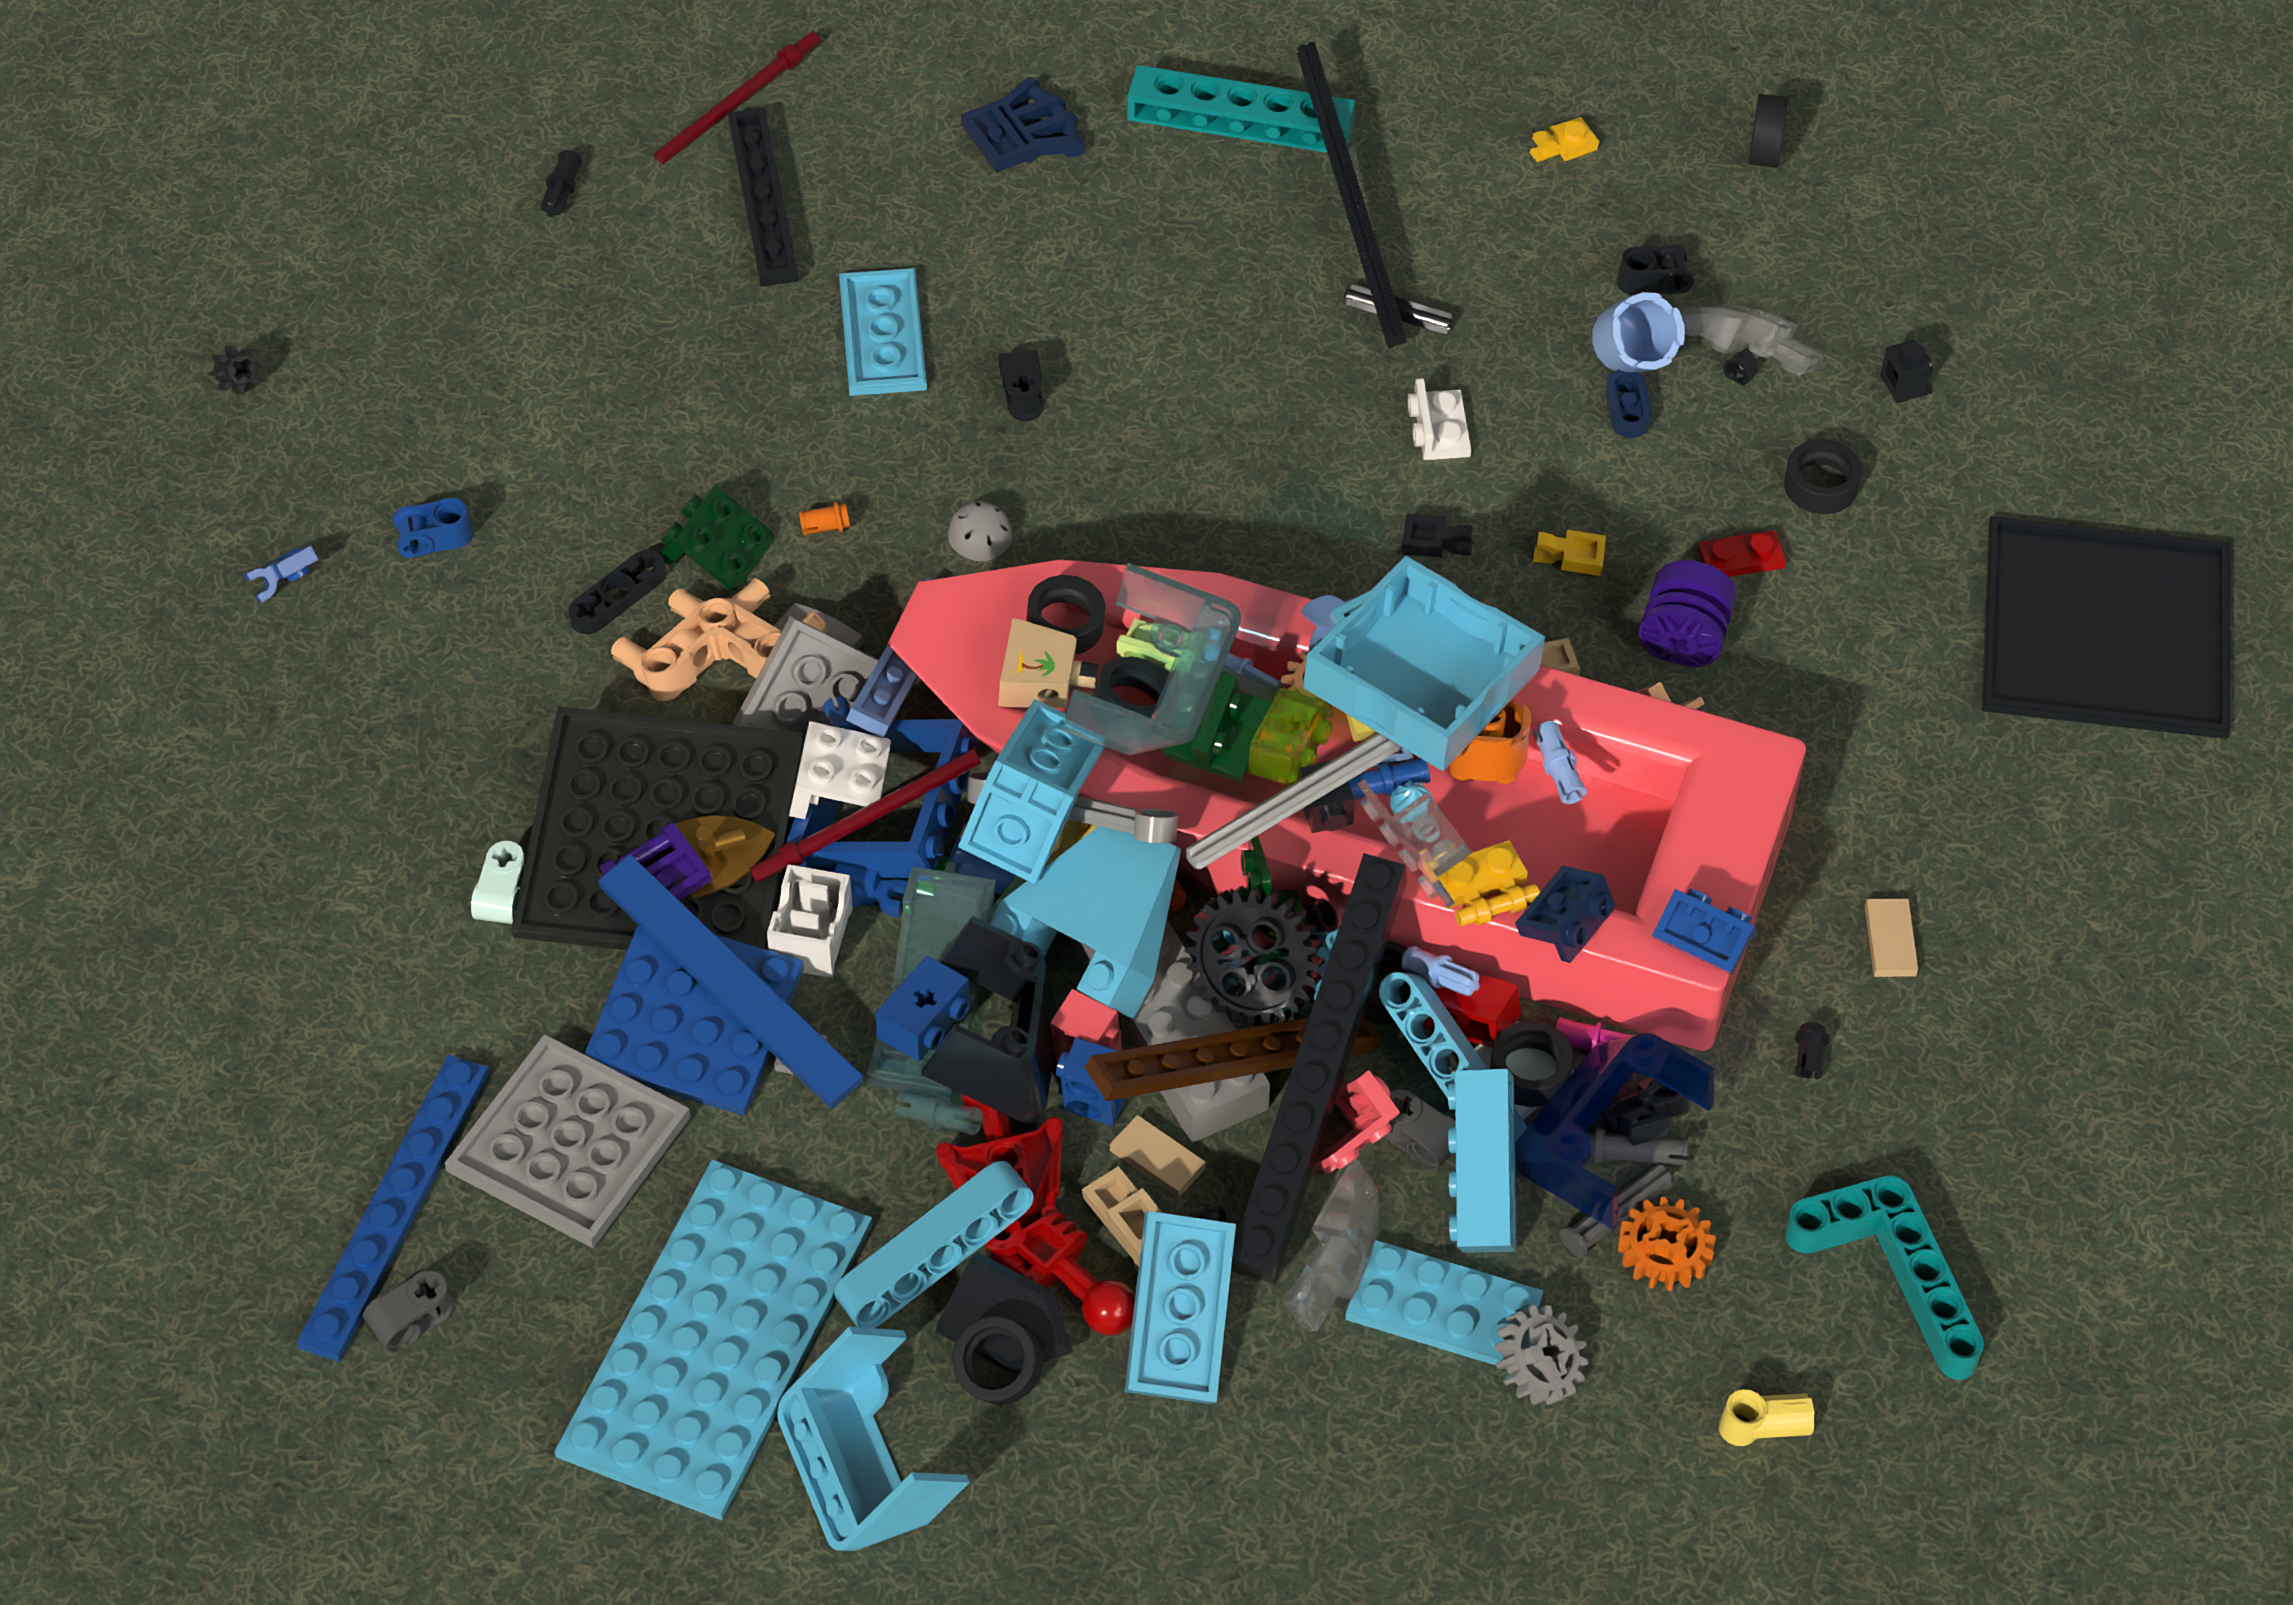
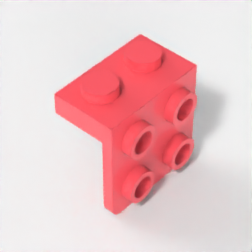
(1368, 1109)

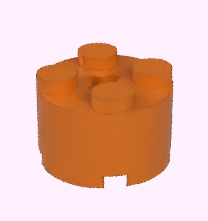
(1498, 749)

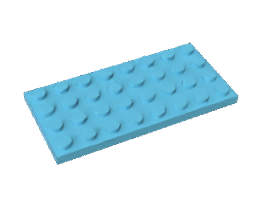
(714, 1339)

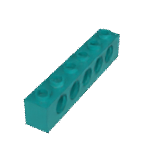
(1230, 108)

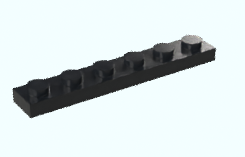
(762, 197)

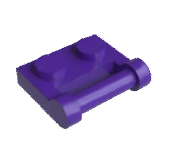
(678, 871)

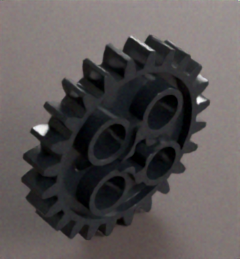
(1264, 992)

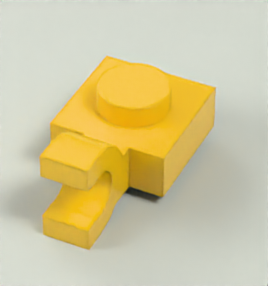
(1567, 139)
(1578, 551)

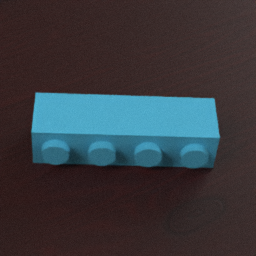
(1483, 1161)

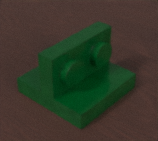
(1225, 732)

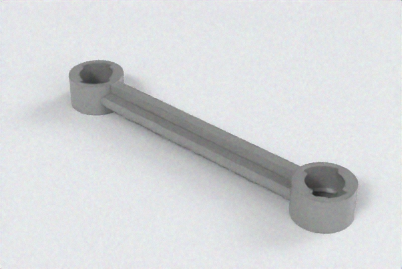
(1145, 824)

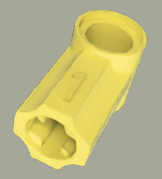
(1768, 1417)

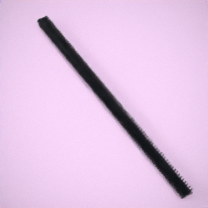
(1351, 195)

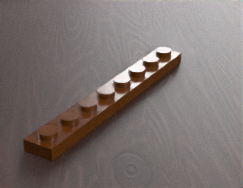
(1207, 1058)

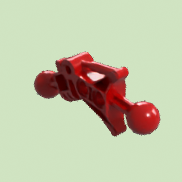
(1036, 1246)

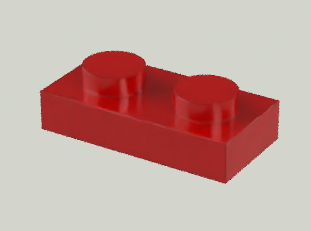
(1743, 553)

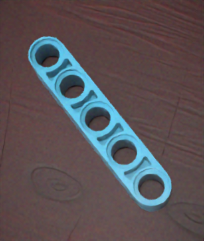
(1446, 1035)
(933, 1245)

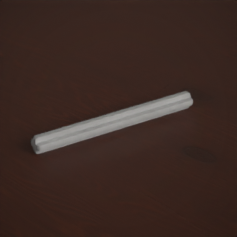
(1290, 800)

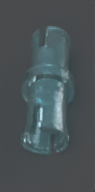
(938, 1112)

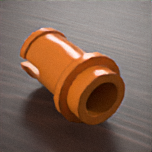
(824, 519)

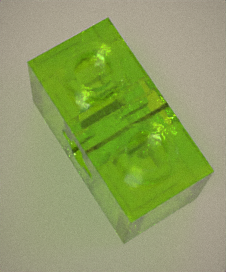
(1289, 737)

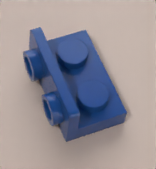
(1705, 931)

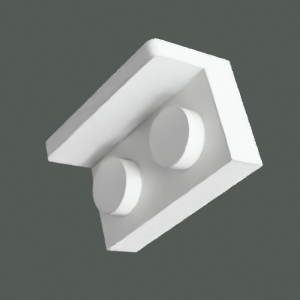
(1440, 423)

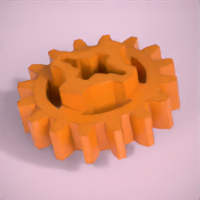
(1666, 1243)

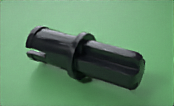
(561, 182)

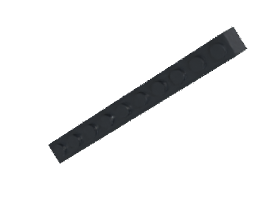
(1319, 1069)

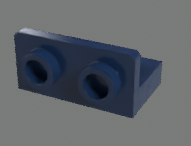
(1568, 911)

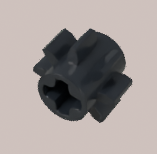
(225, 372)

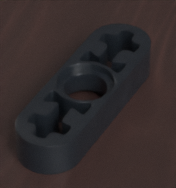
(621, 577)

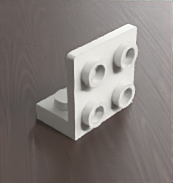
(839, 767)

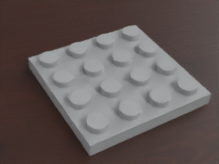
(568, 1140)

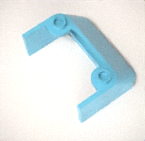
(842, 1452)

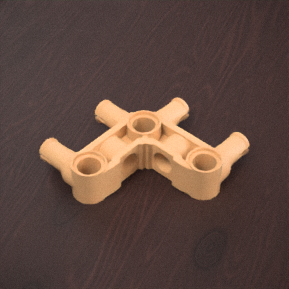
(707, 634)

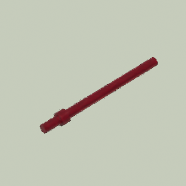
(786, 58)
(794, 853)

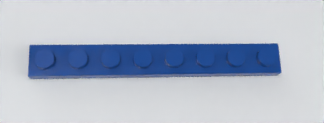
(392, 1209)

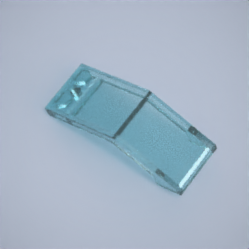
(933, 915)

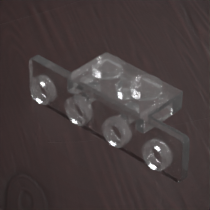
(1426, 839)

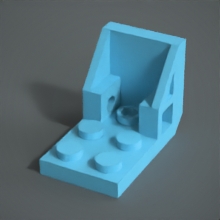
(1030, 793)

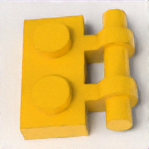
(1484, 874)

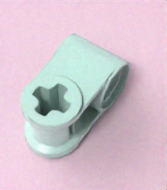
(499, 883)

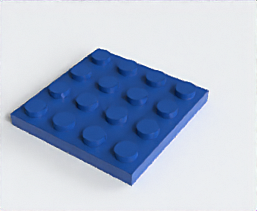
(677, 1035)

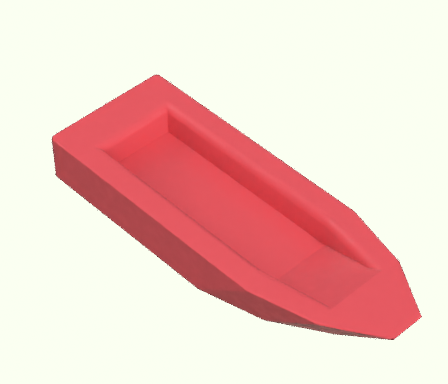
(1665, 808)

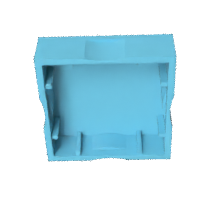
(1423, 663)

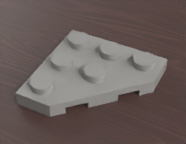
(801, 676)

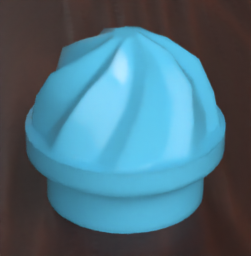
(1406, 794)

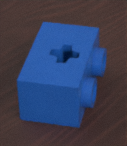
(923, 1008)

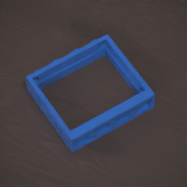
(933, 823)

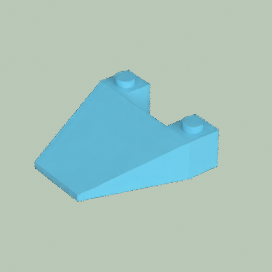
(1108, 897)

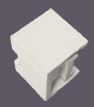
(811, 918)

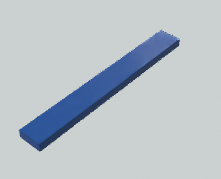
(731, 982)

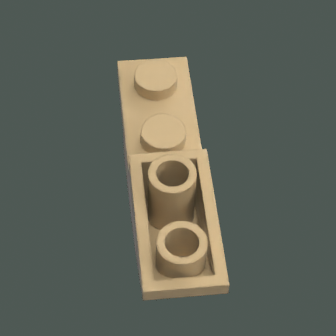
(1120, 1209)

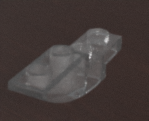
(1736, 327)
(1346, 1242)

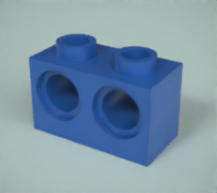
(1078, 1088)

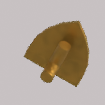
(726, 848)

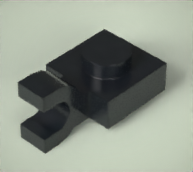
(1429, 535)

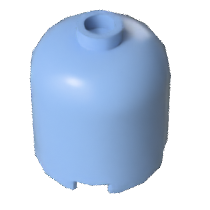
(1638, 333)

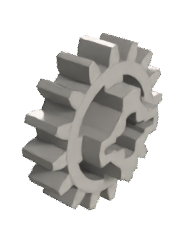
(1541, 1354)

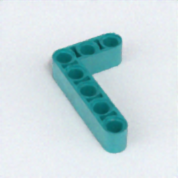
(1906, 1260)

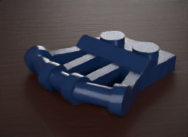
(1005, 140)

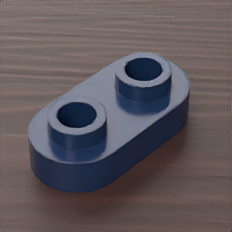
(1630, 405)

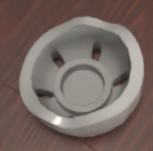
(982, 523)

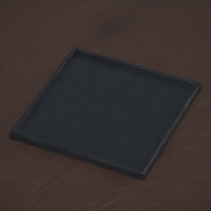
(2107, 627)

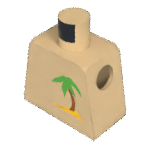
(1041, 667)

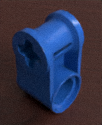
(435, 527)

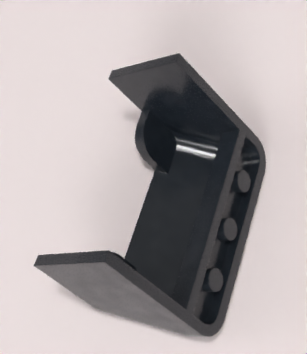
(1016, 1065)

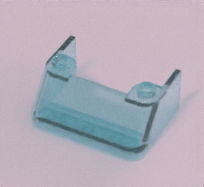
(1186, 625)

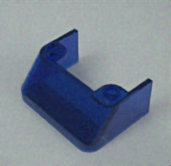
(1557, 1142)

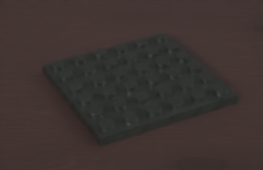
(614, 787)

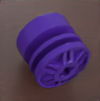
(1688, 613)

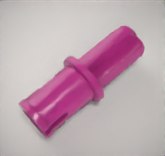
(1585, 1035)

